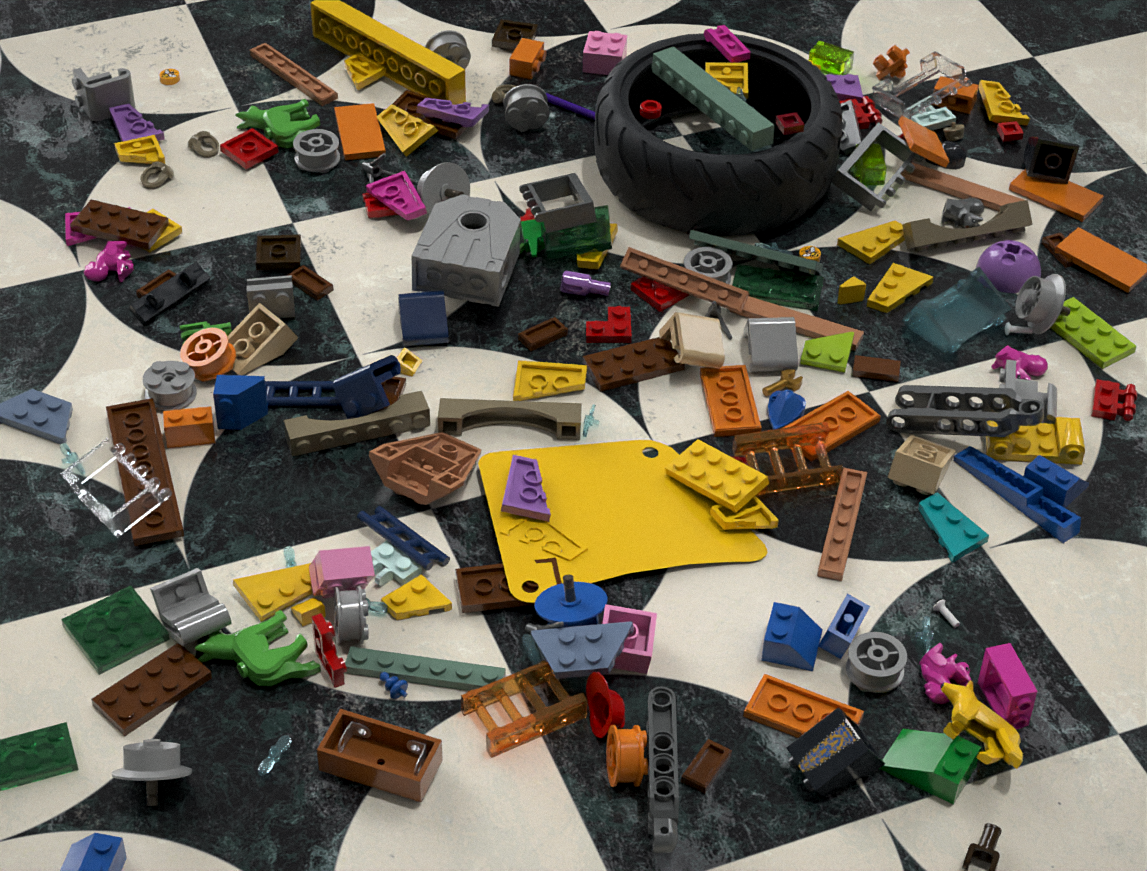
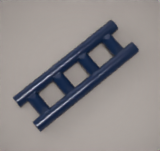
(294, 400)
(407, 547)

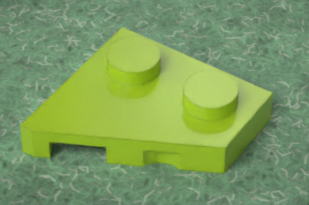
(828, 352)

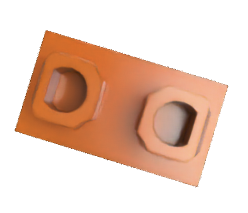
(894, 66)

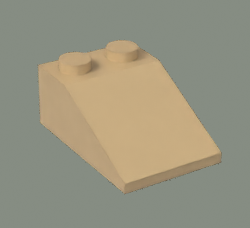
(259, 339)
(921, 464)

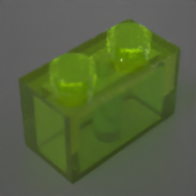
(832, 58)
(871, 166)

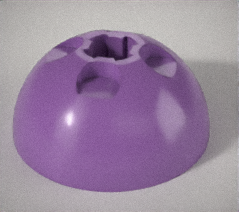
(1009, 265)

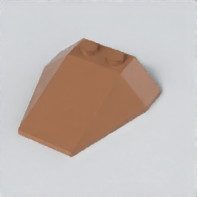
(425, 465)

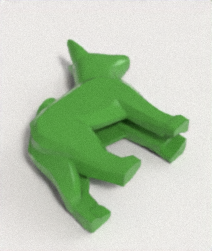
(281, 122)
(252, 653)

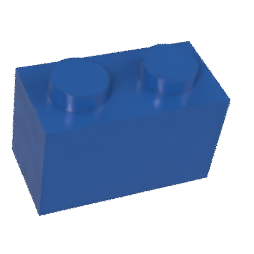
(844, 626)

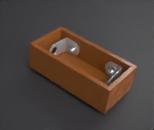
(359, 743)

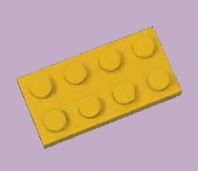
(717, 475)

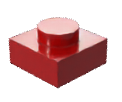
(1010, 131)

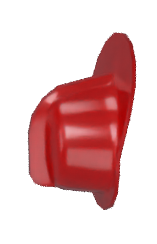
(604, 705)

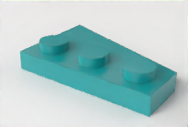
(953, 528)

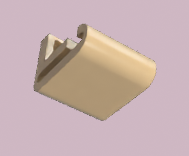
(696, 338)

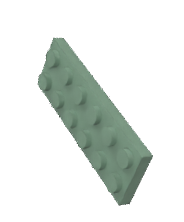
(763, 255)

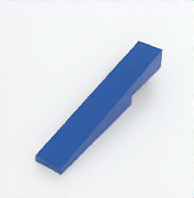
(1021, 493)

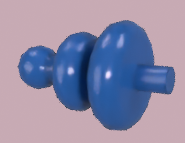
(396, 687)

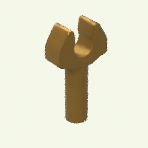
(786, 381)

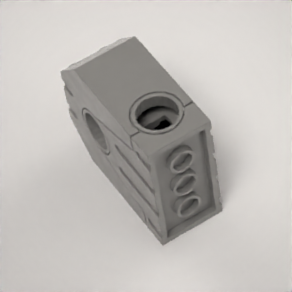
(467, 250)

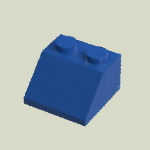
(239, 400)
(1057, 482)
(791, 638)
(96, 853)

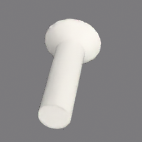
(1017, 329)
(940, 606)

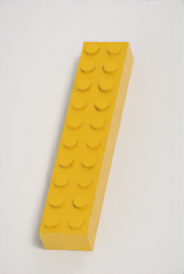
(403, 58)

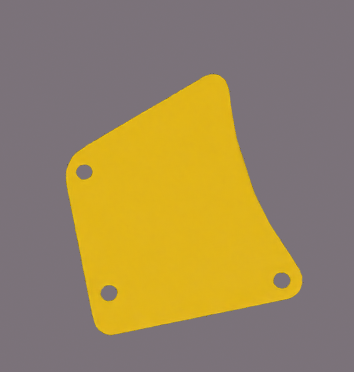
(617, 508)

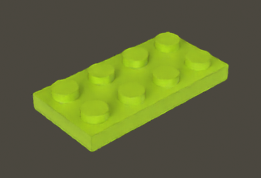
(1092, 335)

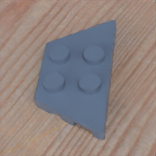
(38, 415)
(582, 648)

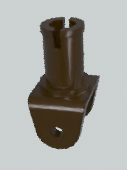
(985, 848)

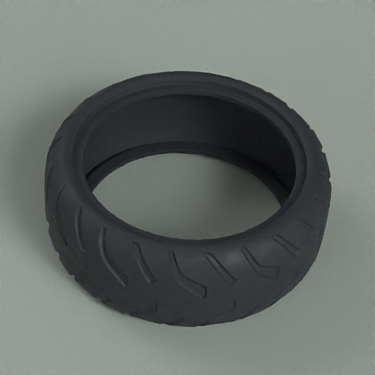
(716, 190)

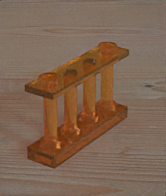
(789, 438)
(523, 728)

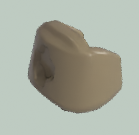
(955, 132)

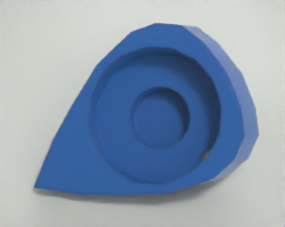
(785, 408)

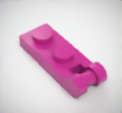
(727, 44)

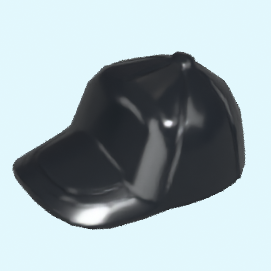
(955, 154)

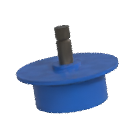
(571, 603)

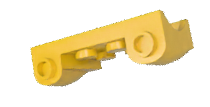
(1056, 442)

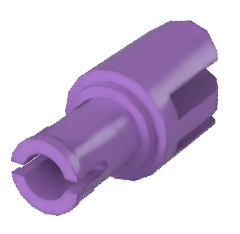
(582, 284)

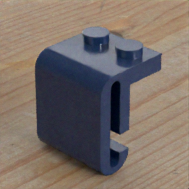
(423, 318)
(362, 391)

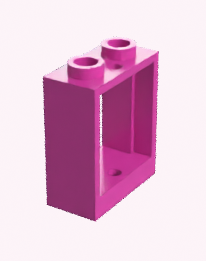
(1007, 685)

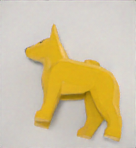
(982, 723)

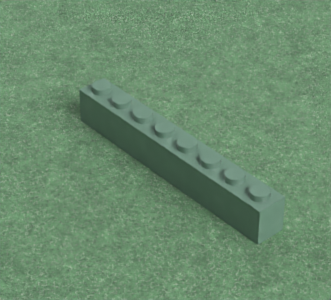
(713, 98)

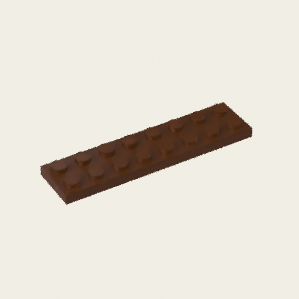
(138, 429)

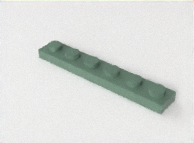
(421, 669)

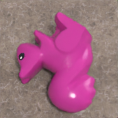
(110, 259)
(1031, 364)
(939, 670)

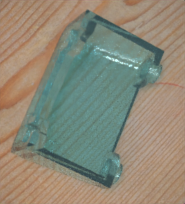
(958, 312)

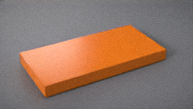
(359, 131)
(923, 141)
(1062, 197)
(1103, 259)
(730, 400)
(845, 417)
(792, 707)

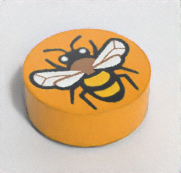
(169, 76)
(810, 252)

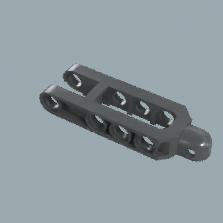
(932, 405)
(662, 752)

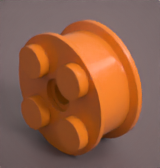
(208, 353)
(626, 755)

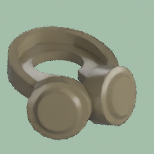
(498, 95)
(207, 138)
(165, 171)

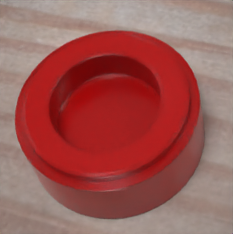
(650, 109)

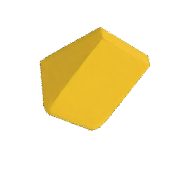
(851, 291)
(408, 361)
(307, 609)

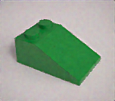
(932, 762)

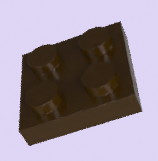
(511, 32)
(278, 252)

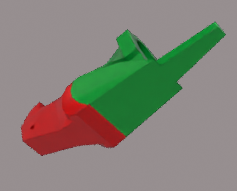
(532, 233)

